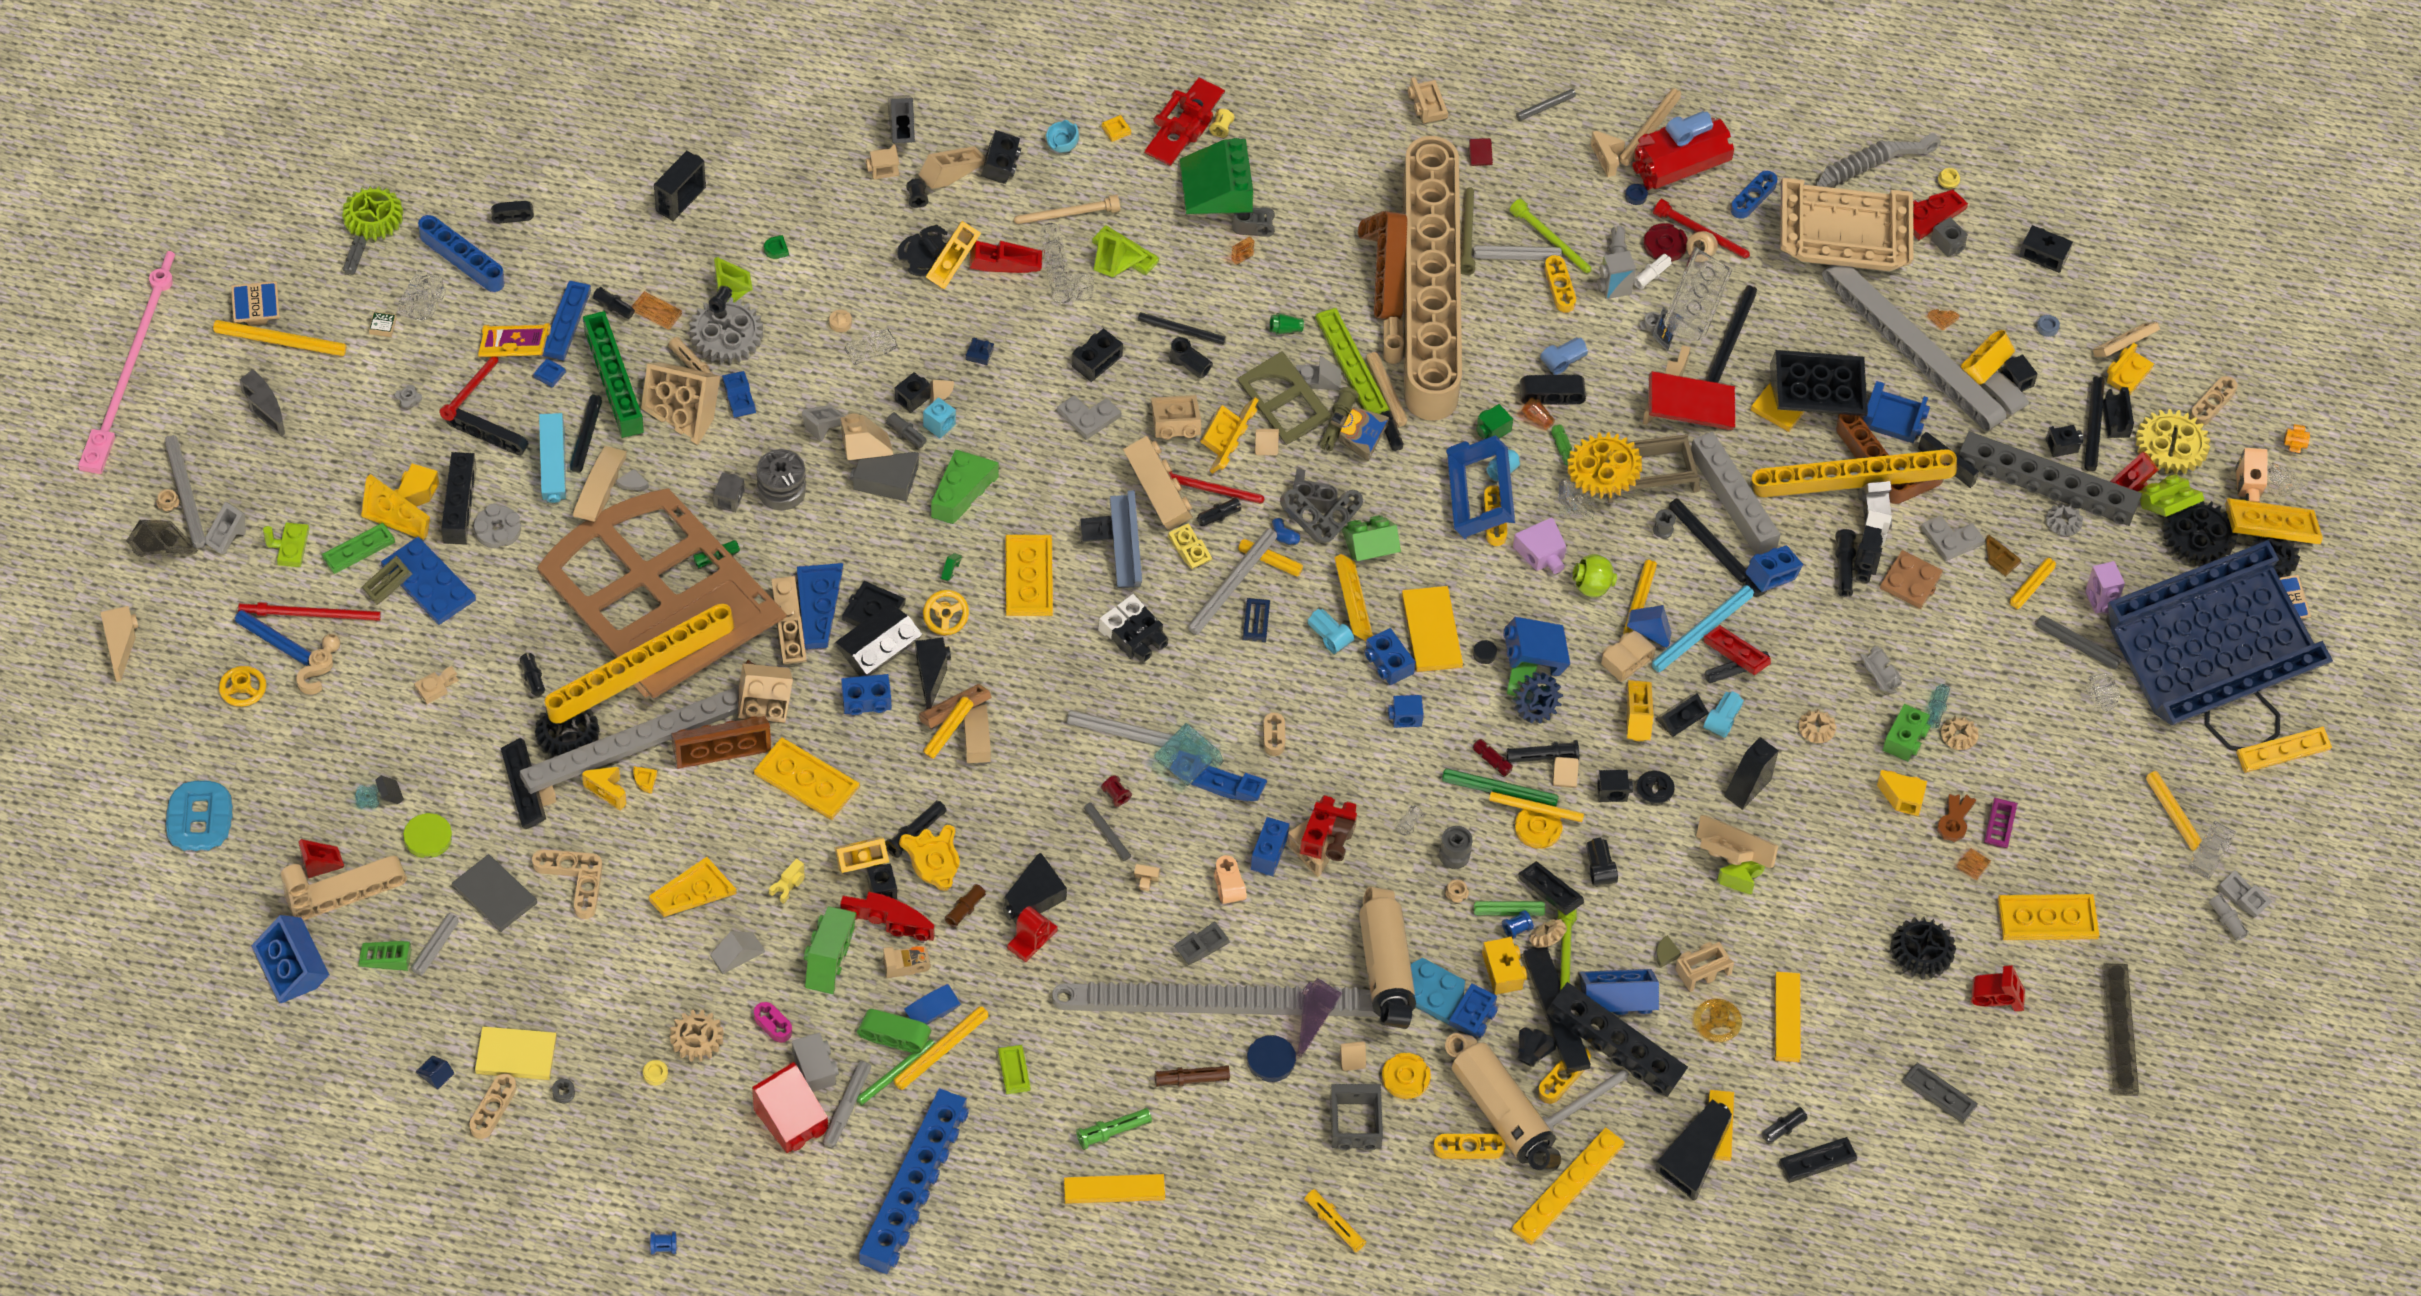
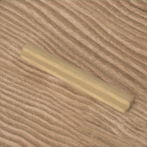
(1386, 388)

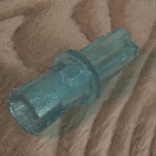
(1938, 705)

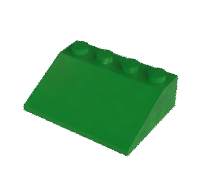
(1218, 179)

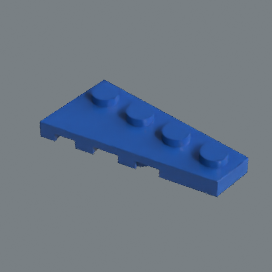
(818, 600)

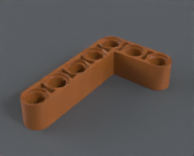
(1391, 236)
(1864, 445)

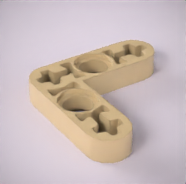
(584, 875)

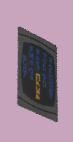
(1661, 333)

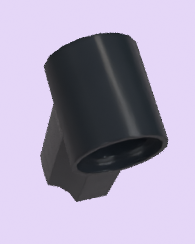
(1189, 357)
(1601, 866)

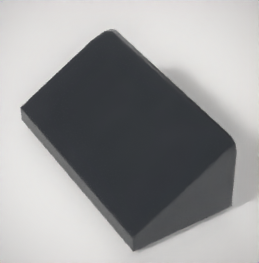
(1683, 714)

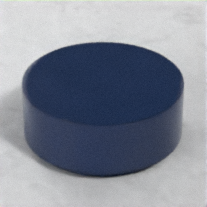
(1636, 194)

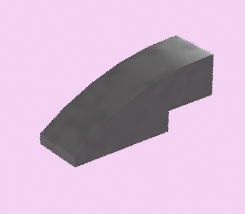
(262, 401)

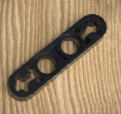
(489, 432)

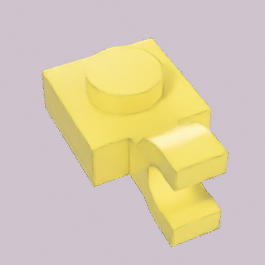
(790, 877)

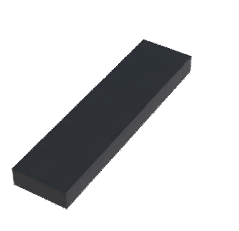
(528, 805)

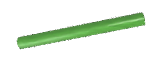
(889, 1077)

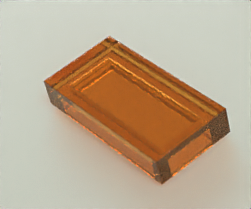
(657, 310)

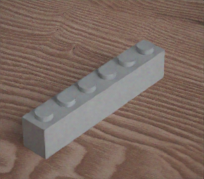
(1735, 493)

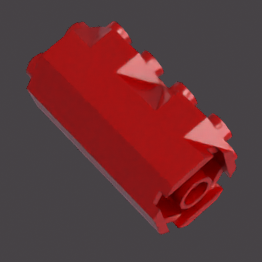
(1664, 162)

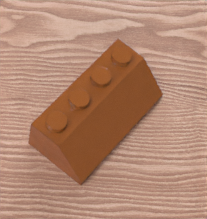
(721, 742)

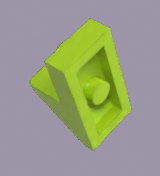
(1740, 876)

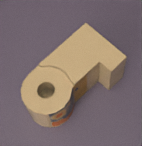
(905, 961)

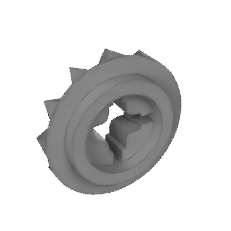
(2058, 524)

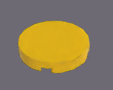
(1538, 829)
(1403, 1083)

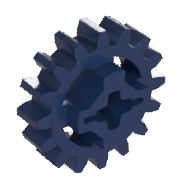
(1533, 697)

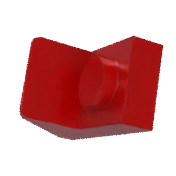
(2136, 473)

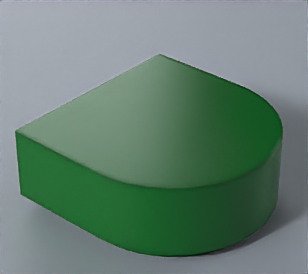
(776, 247)

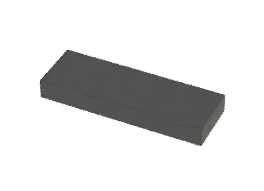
(1940, 1093)

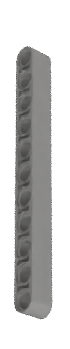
(1915, 346)

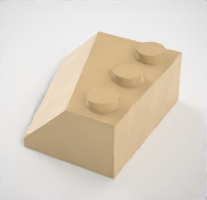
(681, 398)

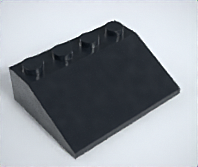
(1819, 382)

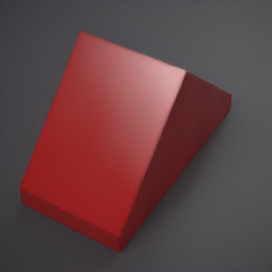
(319, 858)

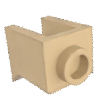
(883, 163)

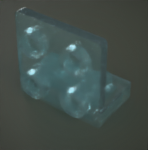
(1188, 754)

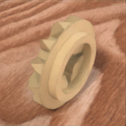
(1809, 731)
(1960, 741)
(1548, 933)

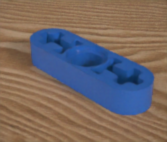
(1754, 186)

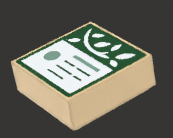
(382, 324)

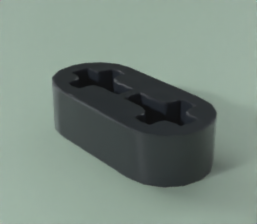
(512, 212)

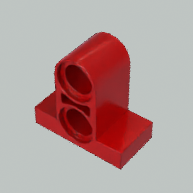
(1031, 933)
(1999, 989)

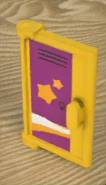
(504, 340)

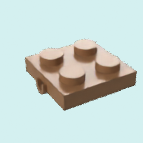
(1911, 579)

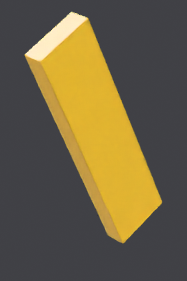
(1353, 597)
(2283, 749)
(1787, 1017)
(1114, 1188)

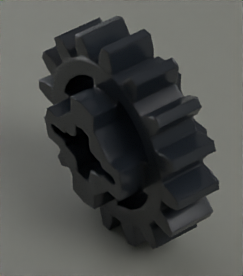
(2282, 549)

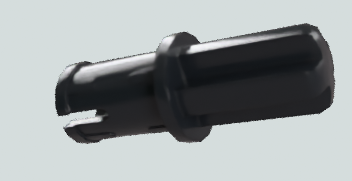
(613, 302)
(1219, 512)
(532, 674)
(1784, 1125)

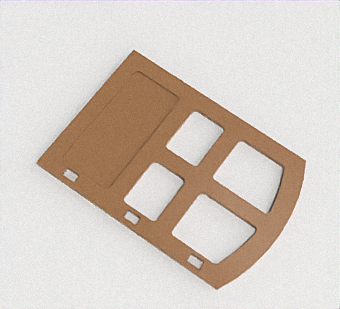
(727, 586)

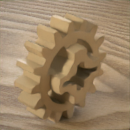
(695, 1038)

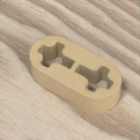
(1279, 734)

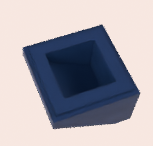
(435, 1071)

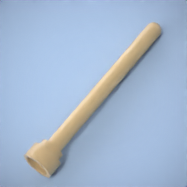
(1109, 204)

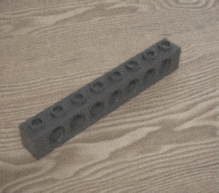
(2050, 478)

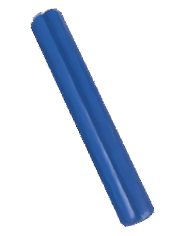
(273, 637)

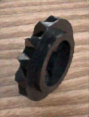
(1647, 781)

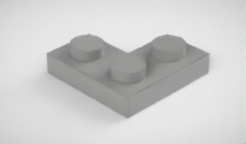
(1087, 420)
(1951, 543)

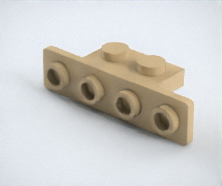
(1734, 844)

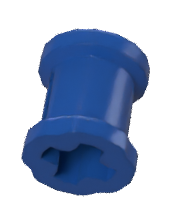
(1517, 924)
(663, 1243)

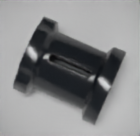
(917, 193)

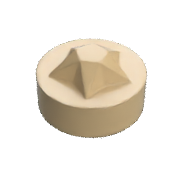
(840, 321)

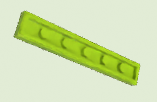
(1351, 361)

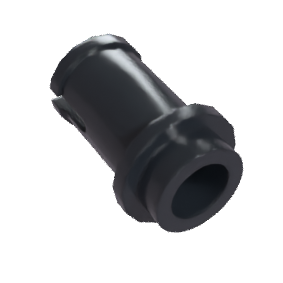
(718, 302)

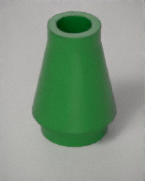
(1285, 324)

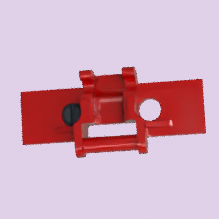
(1189, 126)

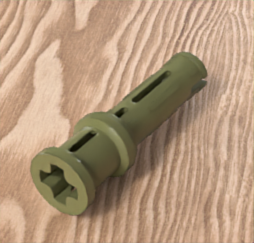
(1347, 397)

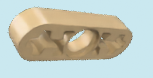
(2214, 392)
(493, 1096)

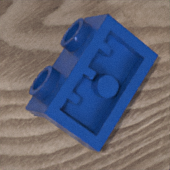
(1474, 1011)

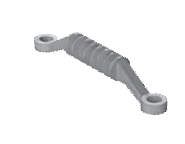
(1874, 155)

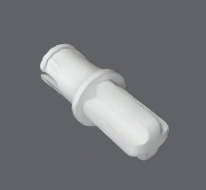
(1652, 271)

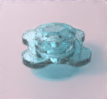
(361, 799)

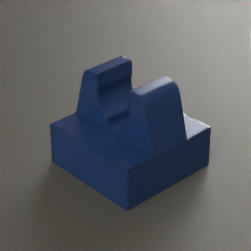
(979, 351)

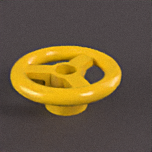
(938, 607)
(242, 675)

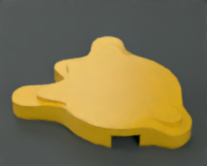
(933, 857)

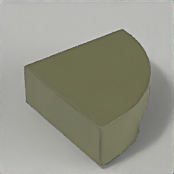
(1667, 952)

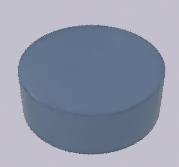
(2048, 325)

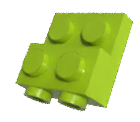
(2169, 496)

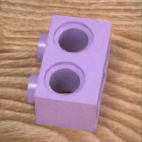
(2104, 586)

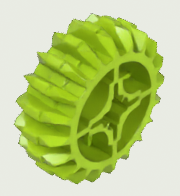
(372, 213)

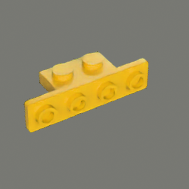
(1224, 431)

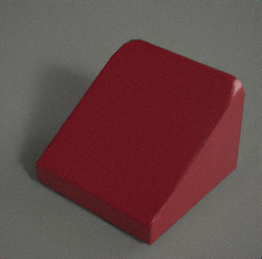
(1480, 152)

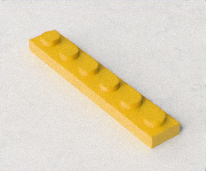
(1568, 1186)

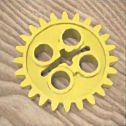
(2190, 443)

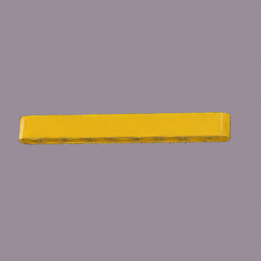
(1864, 468)
(639, 663)

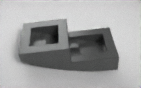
(1199, 945)

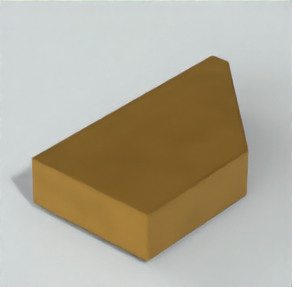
(2001, 557)

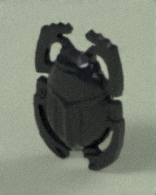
(922, 250)

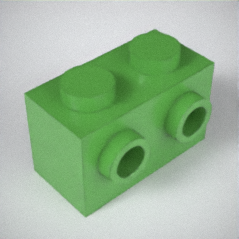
(1906, 733)

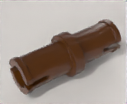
(965, 905)

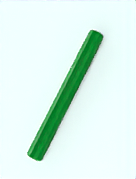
(1491, 785)

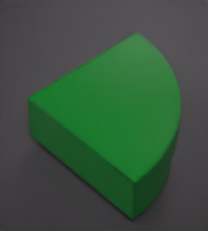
(951, 561)

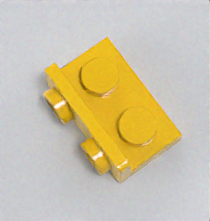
(2129, 369)

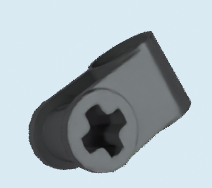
(1253, 222)

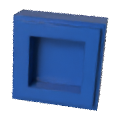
(549, 373)

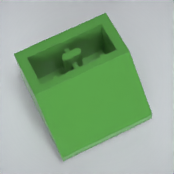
(1371, 538)

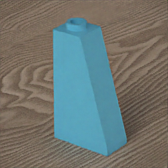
(552, 457)

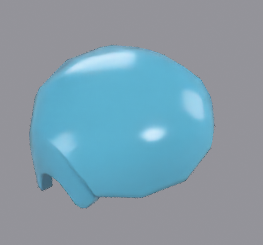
(1062, 136)

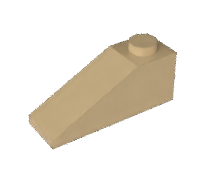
(949, 166)
(120, 637)

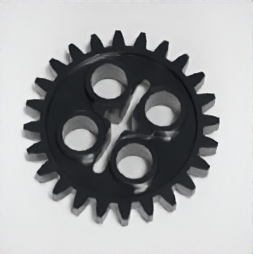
(2197, 537)

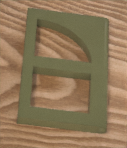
(1281, 367)

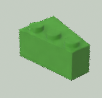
(961, 484)
(828, 948)

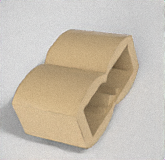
(1627, 655)

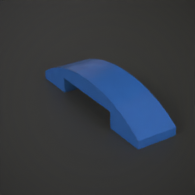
(1230, 785)

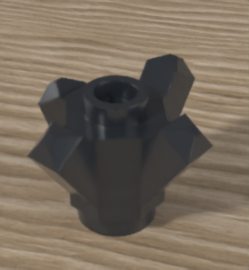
(1534, 1046)

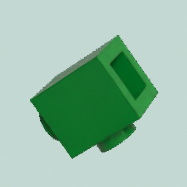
(1494, 422)

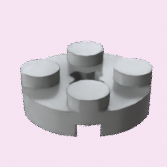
(497, 515)

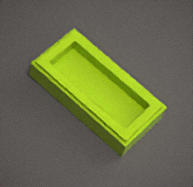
(1014, 1069)

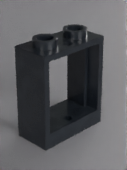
(680, 185)

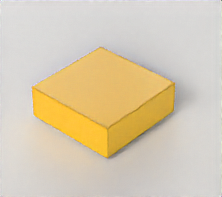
(1116, 128)

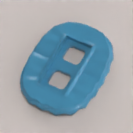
(181, 816)

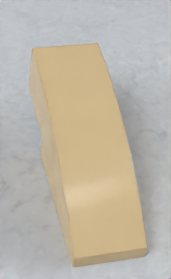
(977, 735)

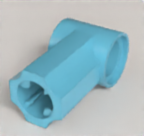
(1334, 635)
(1722, 718)

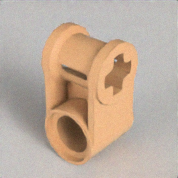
(1229, 881)

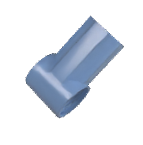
(1685, 129)
(1559, 358)

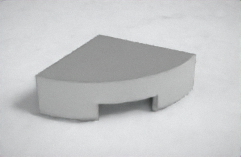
(632, 481)

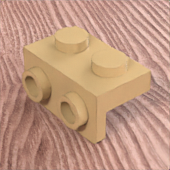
(1427, 100)

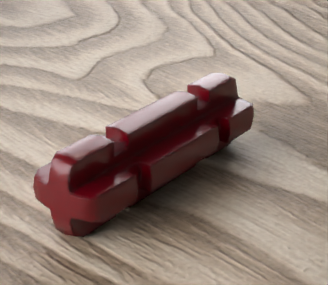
(1492, 757)

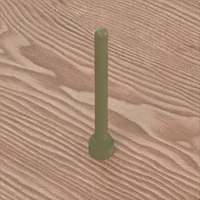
(1466, 261)

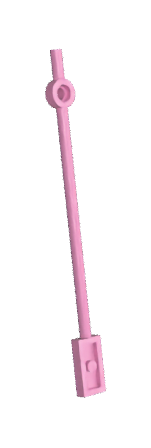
(101, 441)

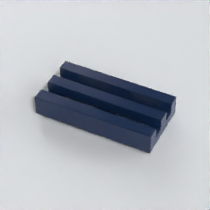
(1255, 635)

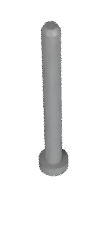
(1586, 1098)

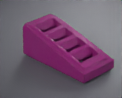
(2006, 806)

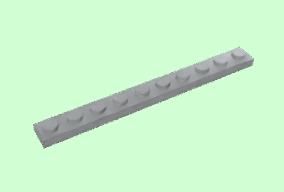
(629, 741)

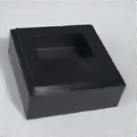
(389, 789)

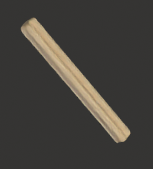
(1651, 124)

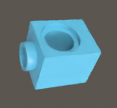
(939, 418)

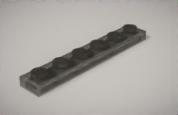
(2120, 1029)

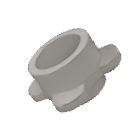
(1651, 317)
(412, 400)

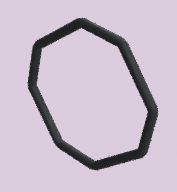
(2235, 748)

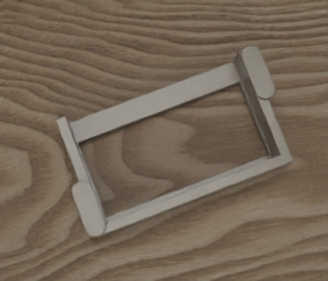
(1663, 446)

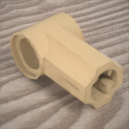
(1393, 340)

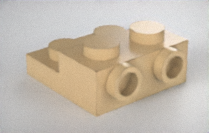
(1176, 416)

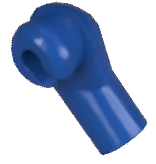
(1283, 534)

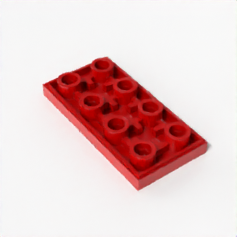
(1691, 400)

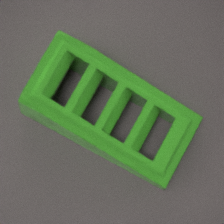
(392, 963)

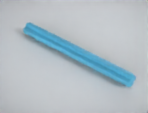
(1702, 628)

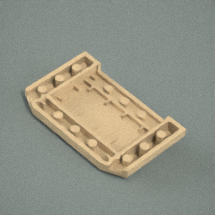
(1846, 226)

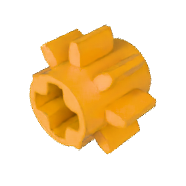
(2296, 438)

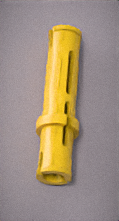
(1314, 1199)

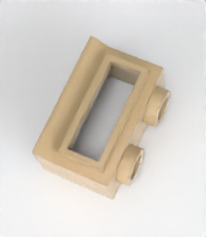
(1706, 971)

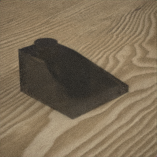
(159, 539)

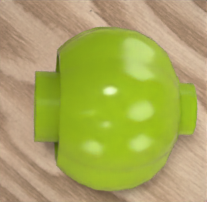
(1594, 575)

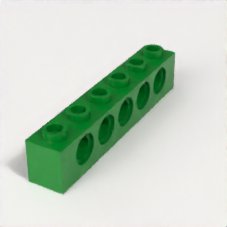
(613, 374)

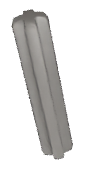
(435, 944)

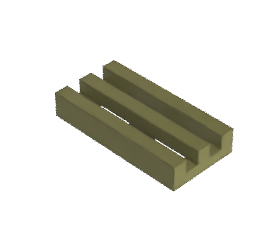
(389, 583)

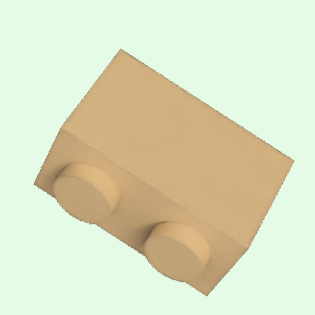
(864, 438)

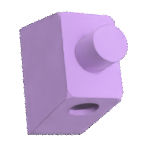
(1542, 546)

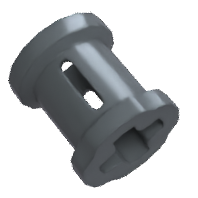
(1664, 523)

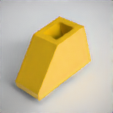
(418, 484)
(1902, 791)

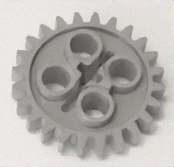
(726, 331)

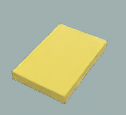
(516, 1053)

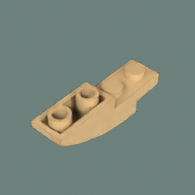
(790, 628)

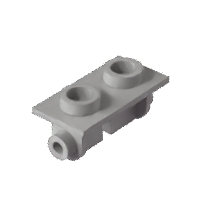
(1886, 678)

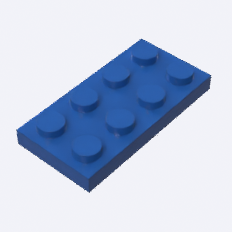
(432, 582)

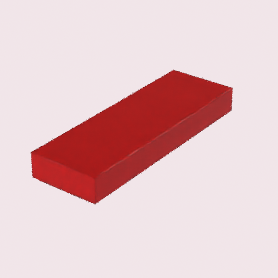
(1737, 650)

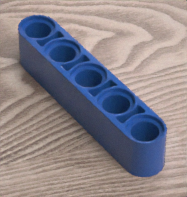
(461, 253)

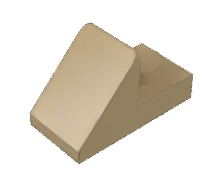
(1607, 151)

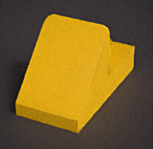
(603, 784)

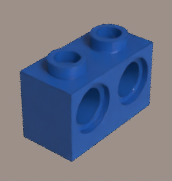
(1774, 568)
(1393, 655)
(865, 689)
(1270, 846)

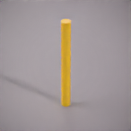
(1536, 807)

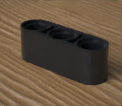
(1553, 389)

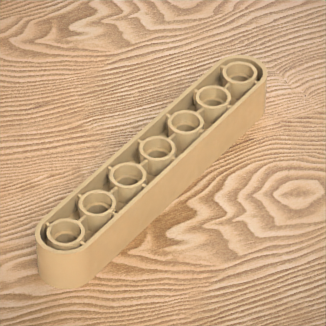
(1432, 279)

